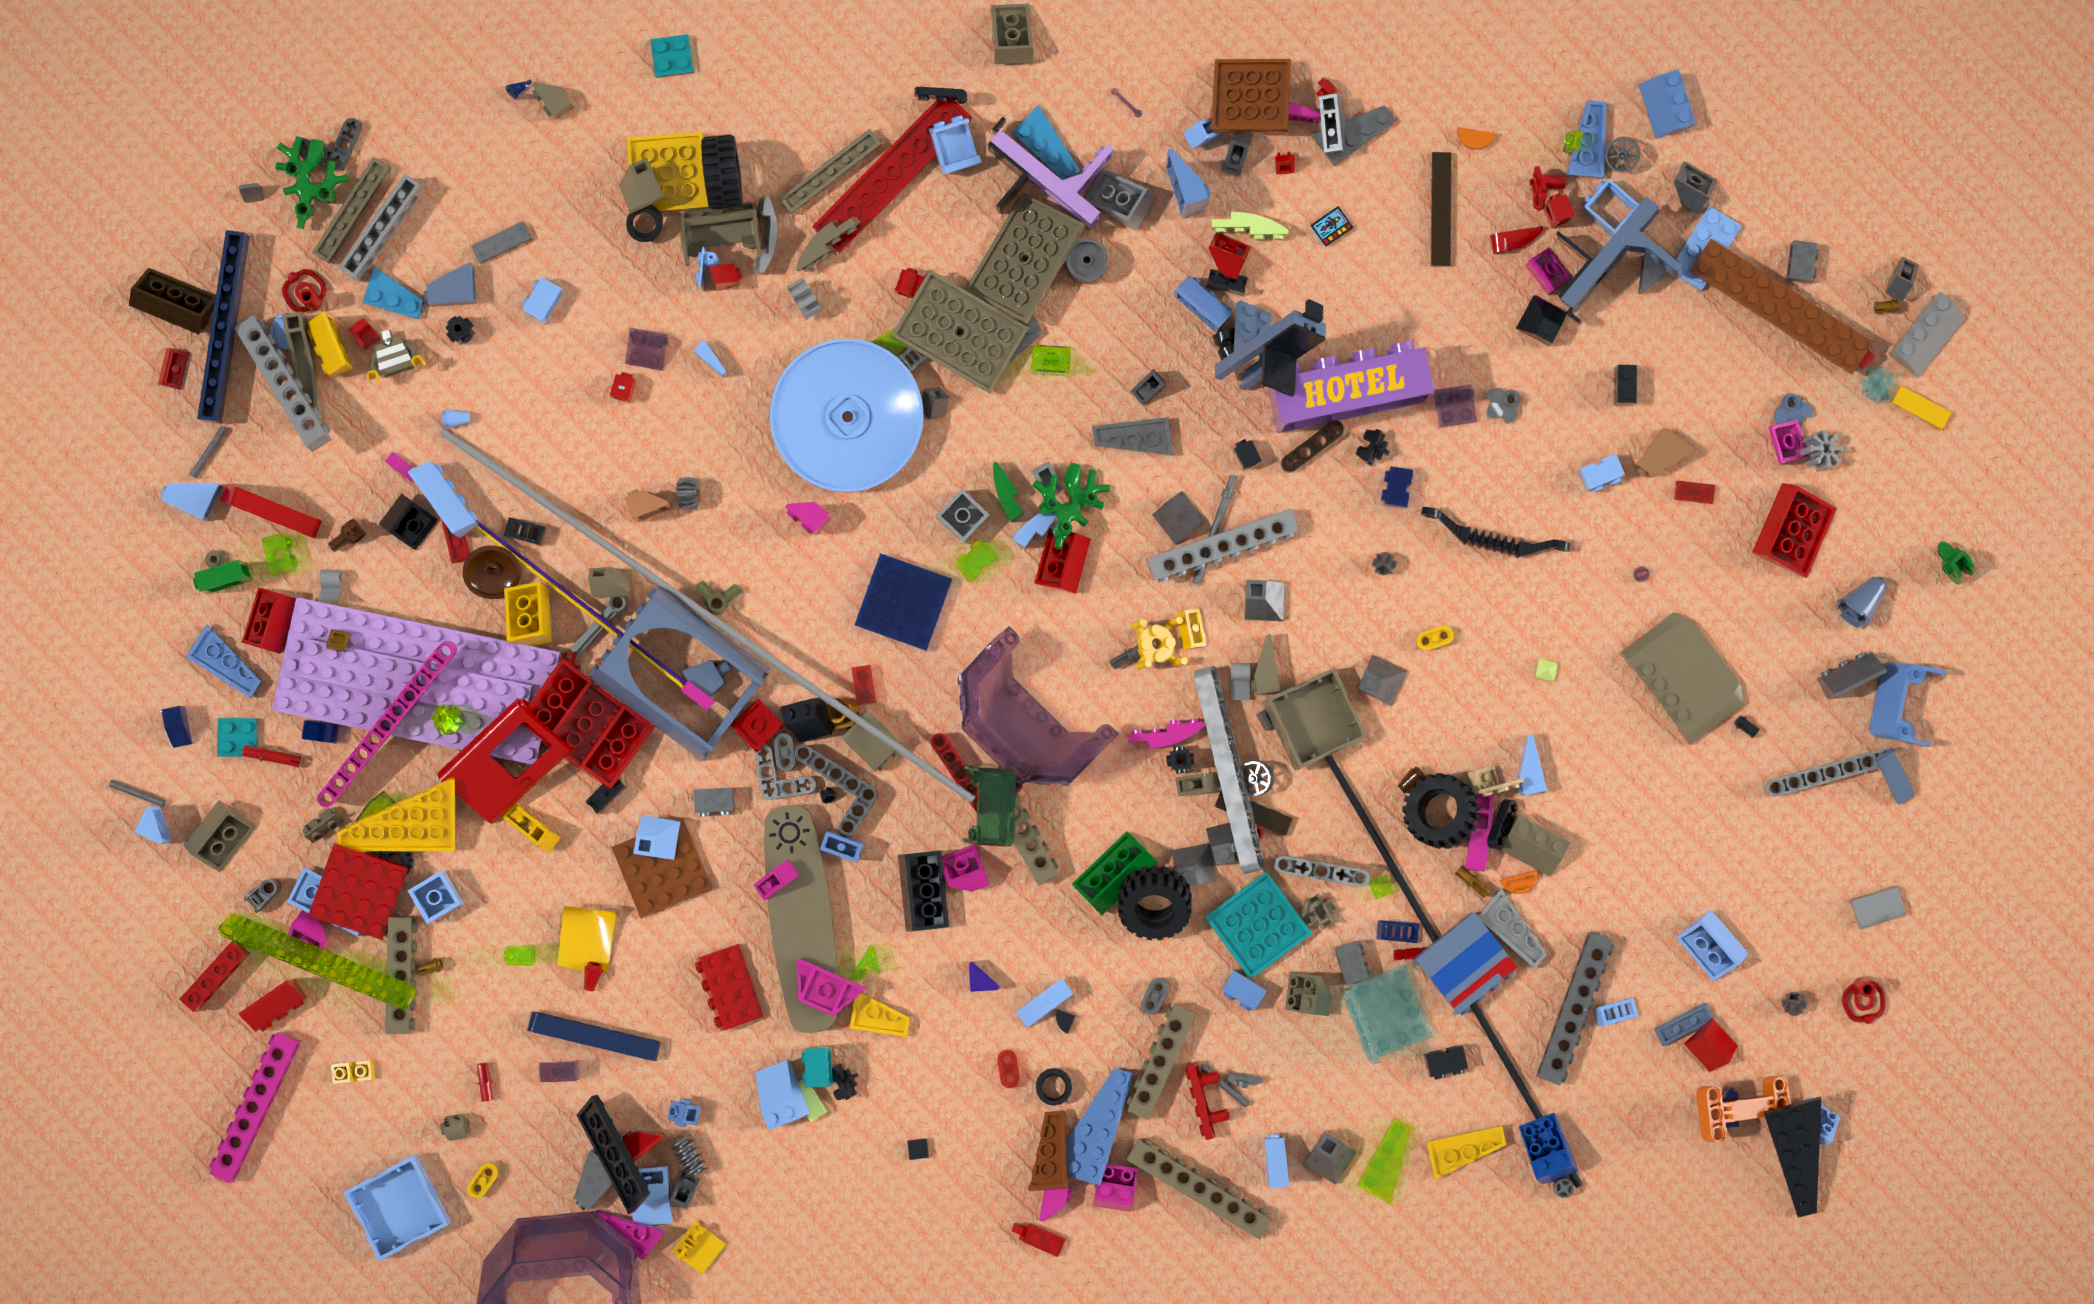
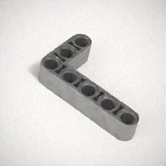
(842, 782)

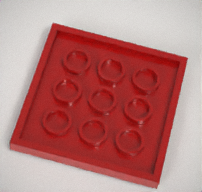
(358, 891)

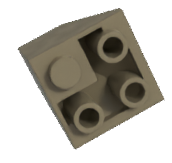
(640, 186)
(609, 582)
(1307, 994)

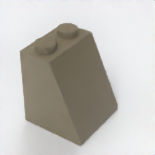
(868, 746)

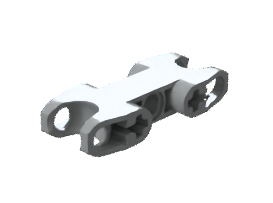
(1331, 870)

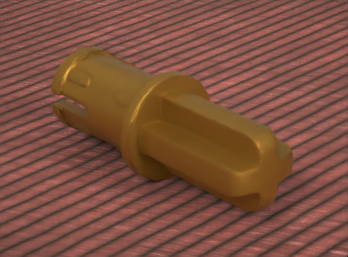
(1472, 881)

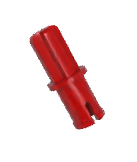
(484, 1082)

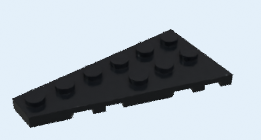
(1797, 1144)

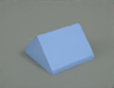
(153, 826)

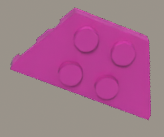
(824, 989)

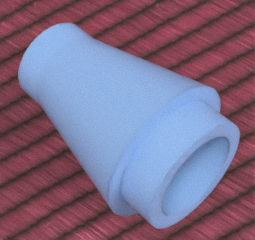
(453, 418)

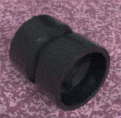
(1220, 338)

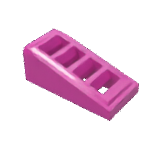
(1302, 113)

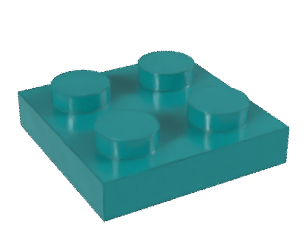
(671, 56)
(234, 734)

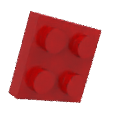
(757, 725)

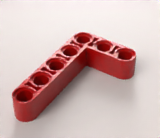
(271, 510)
(958, 763)

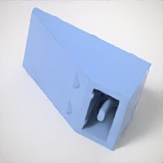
(656, 1207)

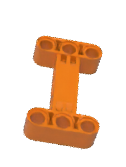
(1737, 1109)

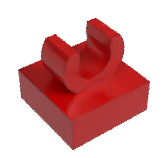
(1327, 87)
(1285, 163)

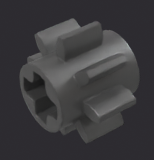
(1384, 563)
(1794, 1003)

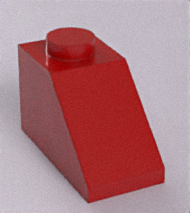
(725, 276)

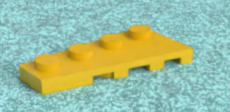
(1457, 1150)

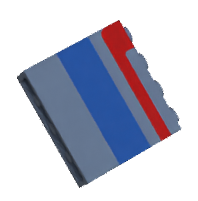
(1465, 963)

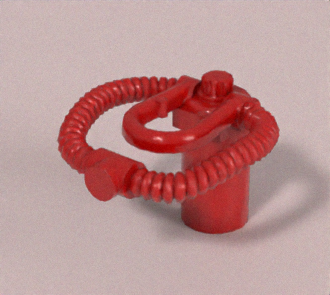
(1541, 182)
(307, 296)
(1867, 989)

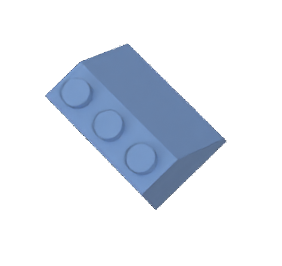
(1667, 104)
(1203, 303)

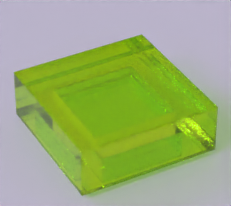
(1380, 887)

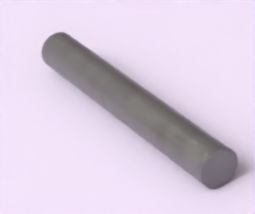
(208, 452)
(137, 793)
(1228, 1088)

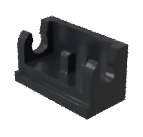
(1219, 282)
(604, 796)

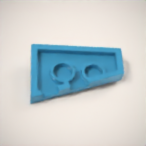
(391, 296)

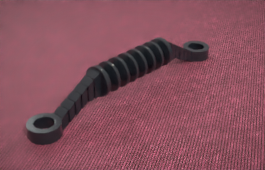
(1463, 535)

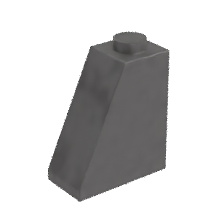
(592, 1183)

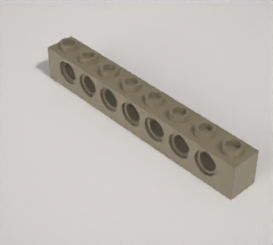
(1255, 1228)

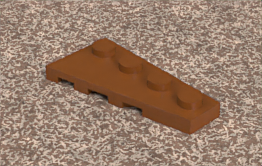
(1051, 1158)

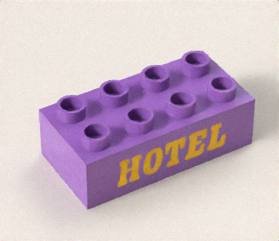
(1354, 388)

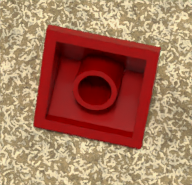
(1711, 1045)

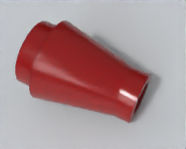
(592, 974)

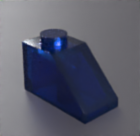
(177, 726)

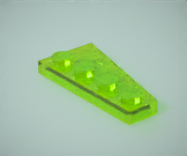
(1384, 1167)

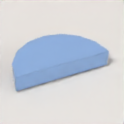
(278, 332)

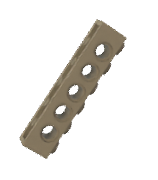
(1040, 872)
(393, 1024)
(1145, 1109)

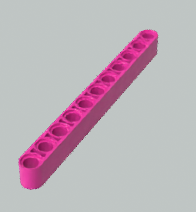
(383, 732)

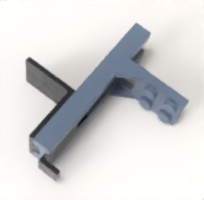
(1627, 238)
(1276, 344)

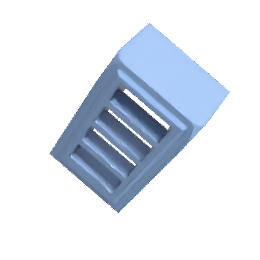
(706, 354)
(1600, 1015)

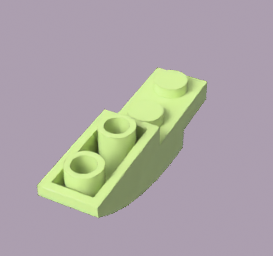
(1258, 226)

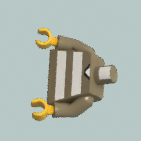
(393, 357)

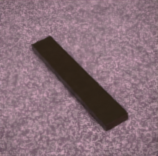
(1441, 209)

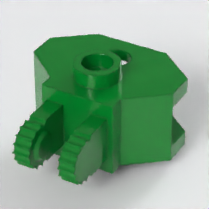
(1954, 562)

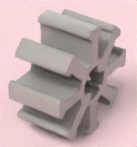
(804, 298)
(1821, 450)

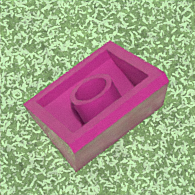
(1548, 271)
(1787, 441)

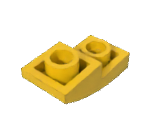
(352, 1071)

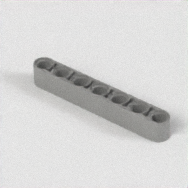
(1820, 773)

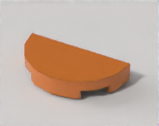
(1475, 139)
(1520, 883)

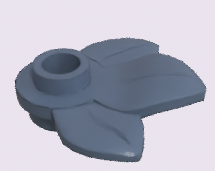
(1787, 413)

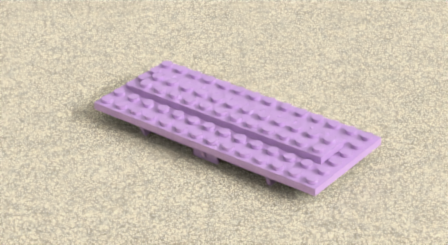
(386, 655)

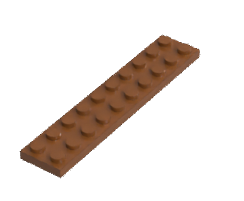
(1781, 306)

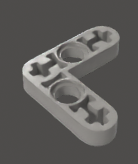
(778, 785)

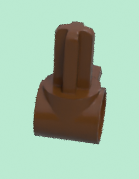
(350, 532)

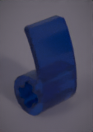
(320, 731)

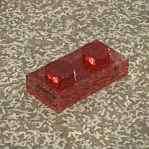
(1694, 492)
(863, 685)

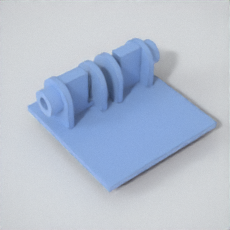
(706, 260)

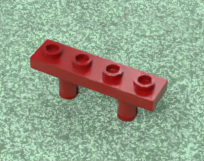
(1197, 1091)

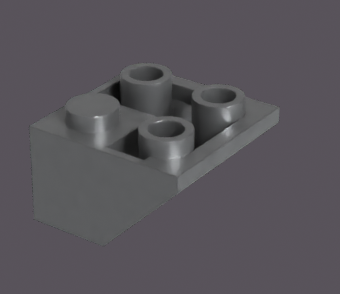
(1264, 600)
(1329, 1157)

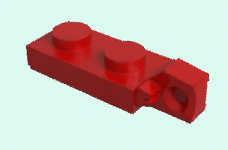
(1039, 1238)

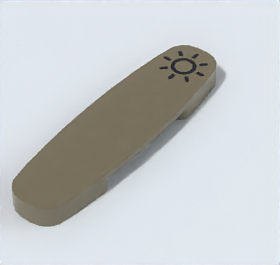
(800, 910)

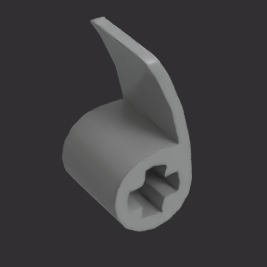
(330, 585)
(1240, 681)

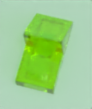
(870, 960)

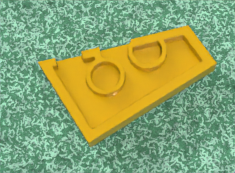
(877, 1017)

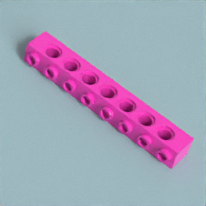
(218, 1166)

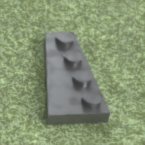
(1358, 132)

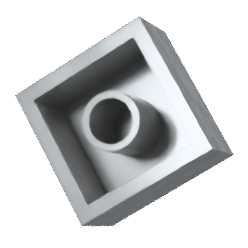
(962, 516)

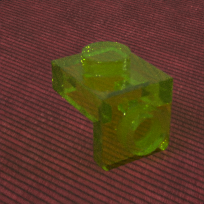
(1572, 141)

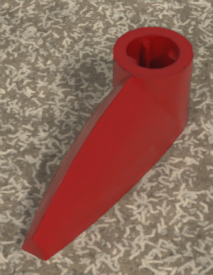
(1514, 239)

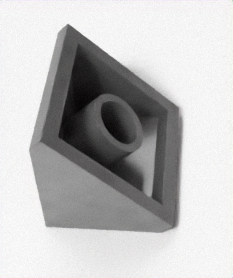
(1178, 517)

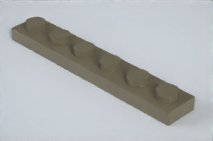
(830, 171)
(351, 210)

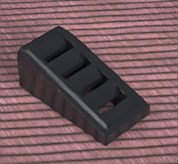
(539, 535)

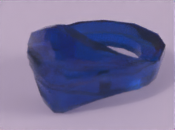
(515, 89)

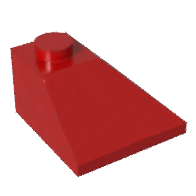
(1228, 255)
(641, 1142)

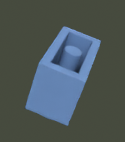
(842, 845)
(1243, 990)

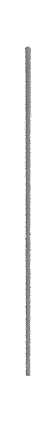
(707, 615)

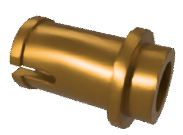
(1886, 306)
(431, 966)

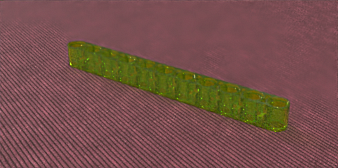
(317, 961)

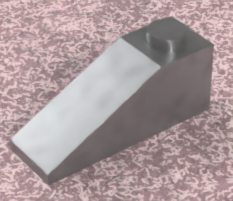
(1332, 122)

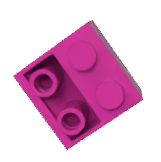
(810, 514)
(1116, 1188)

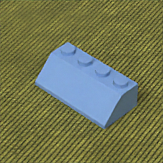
(443, 498)

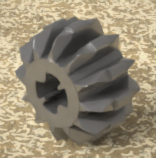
(687, 493)

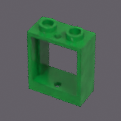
(222, 577)

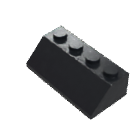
(923, 891)

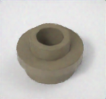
(220, 558)

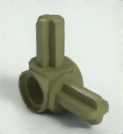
(723, 598)

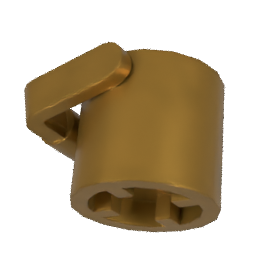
(837, 717)

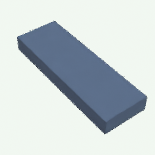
(1895, 776)
(1683, 1024)

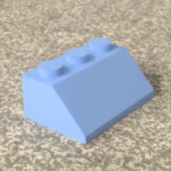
(1712, 945)

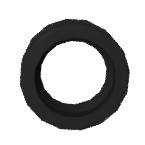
(643, 237)
(1068, 1086)

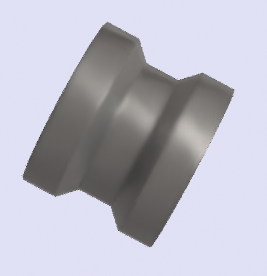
(1565, 1190)

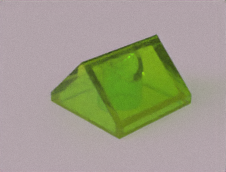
(1051, 360)

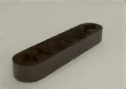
(1311, 445)

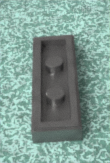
(501, 242)

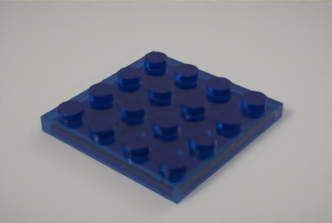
(903, 602)

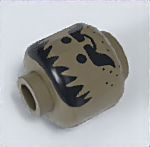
(455, 1127)

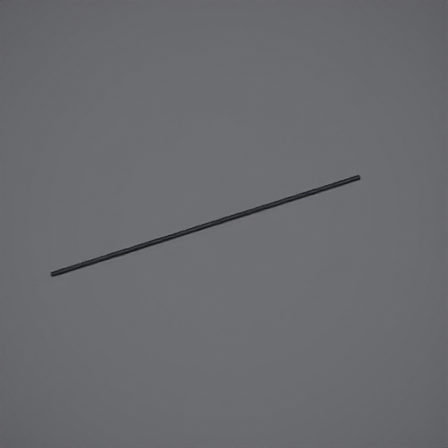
(1433, 936)

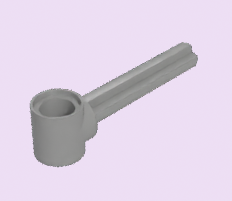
(596, 628)

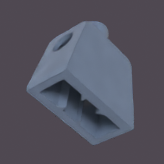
(708, 676)

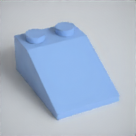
(780, 1095)

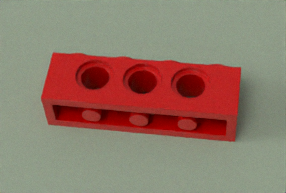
(214, 976)

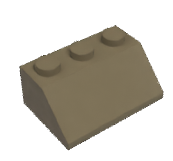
(218, 836)
(1534, 845)

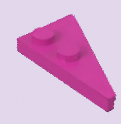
(641, 1235)

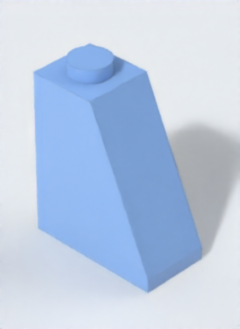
(192, 497)
(1276, 1161)

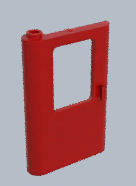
(483, 781)

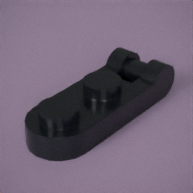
(940, 94)

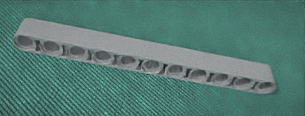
(1229, 770)

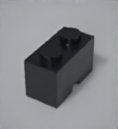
(1625, 385)
(1442, 1063)

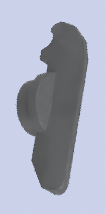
(1243, 1080)

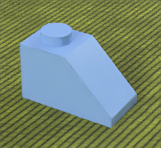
(1201, 134)

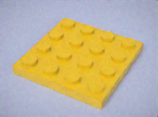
(677, 167)

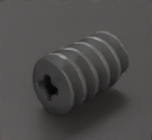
(688, 1156)

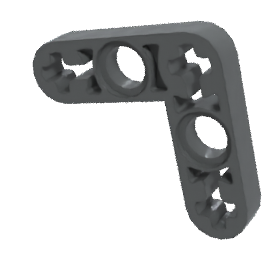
(336, 150)

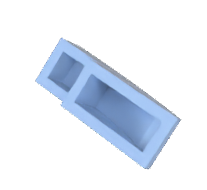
(1037, 525)
(1044, 1002)

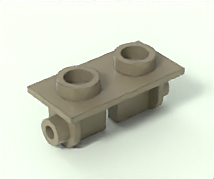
(329, 820)

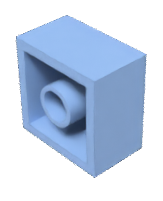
(435, 897)

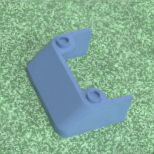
(1890, 700)

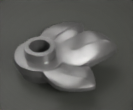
(1500, 406)

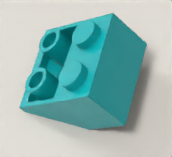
(817, 1066)

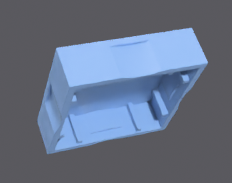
(397, 1207)

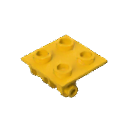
(698, 1247)

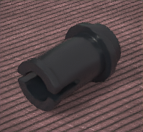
(1746, 726)

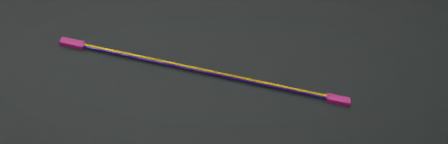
(689, 688)

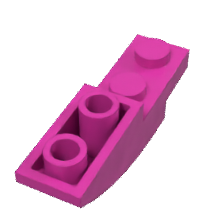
(1174, 733)
(1477, 843)

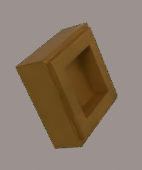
(338, 640)

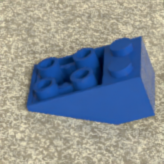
(1548, 1149)

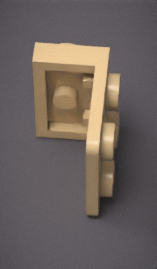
(1486, 782)

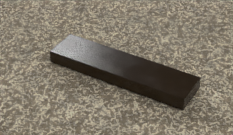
(1263, 816)

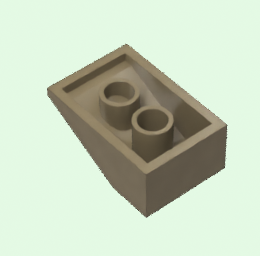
(1012, 34)

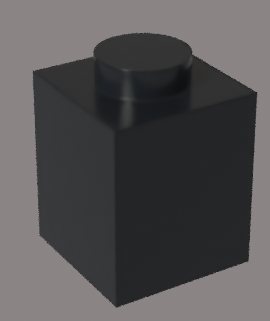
(1246, 454)

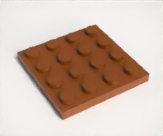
(1251, 95)
(661, 881)

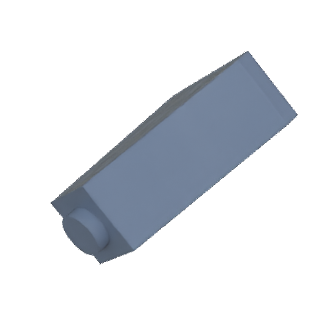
(453, 288)

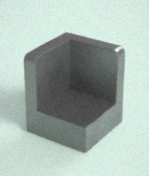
(935, 403)

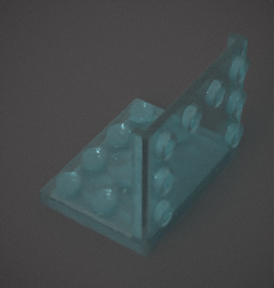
(1386, 1013)

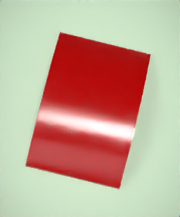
(590, 721)

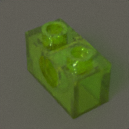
(271, 546)

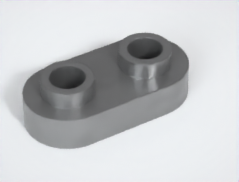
(784, 752)
(1155, 996)

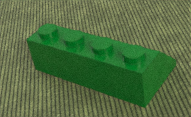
(1103, 878)

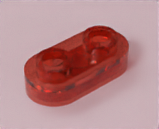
(1009, 1068)

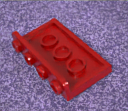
(728, 987)

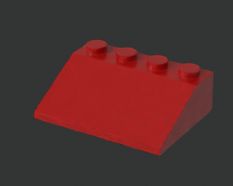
(1794, 529)

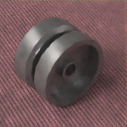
(1089, 272)

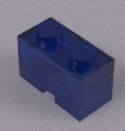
(1397, 482)

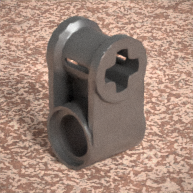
(260, 896)

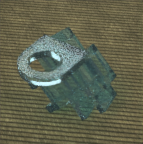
(1875, 387)

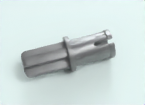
(1128, 656)

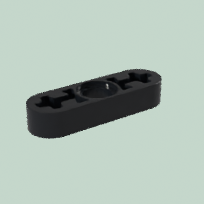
(1502, 824)

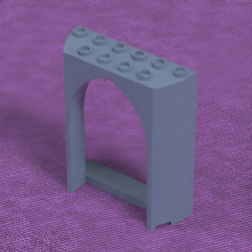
(667, 612)

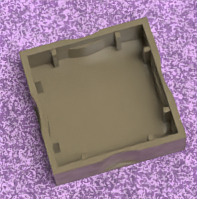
(1314, 719)

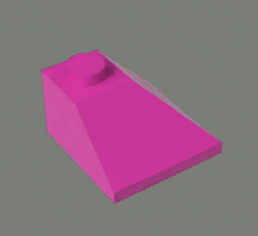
(965, 870)
(308, 930)

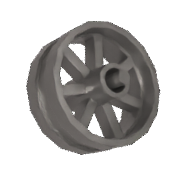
(1622, 154)
(1257, 777)

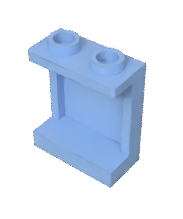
(954, 145)

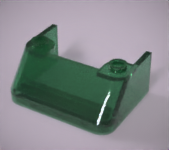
(994, 805)

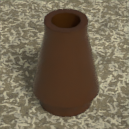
(1410, 779)

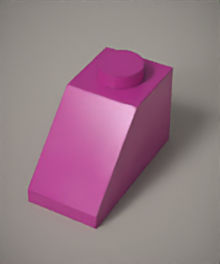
(776, 880)
(1053, 1201)

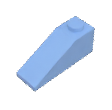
(1530, 770)

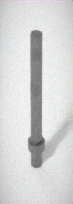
(1227, 494)

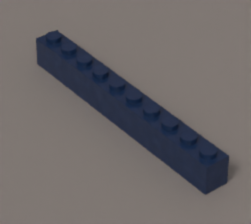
(222, 327)

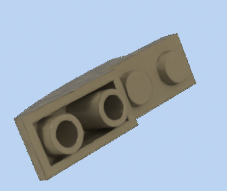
(820, 245)

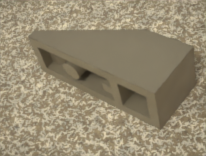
(1265, 674)

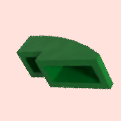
(1006, 493)

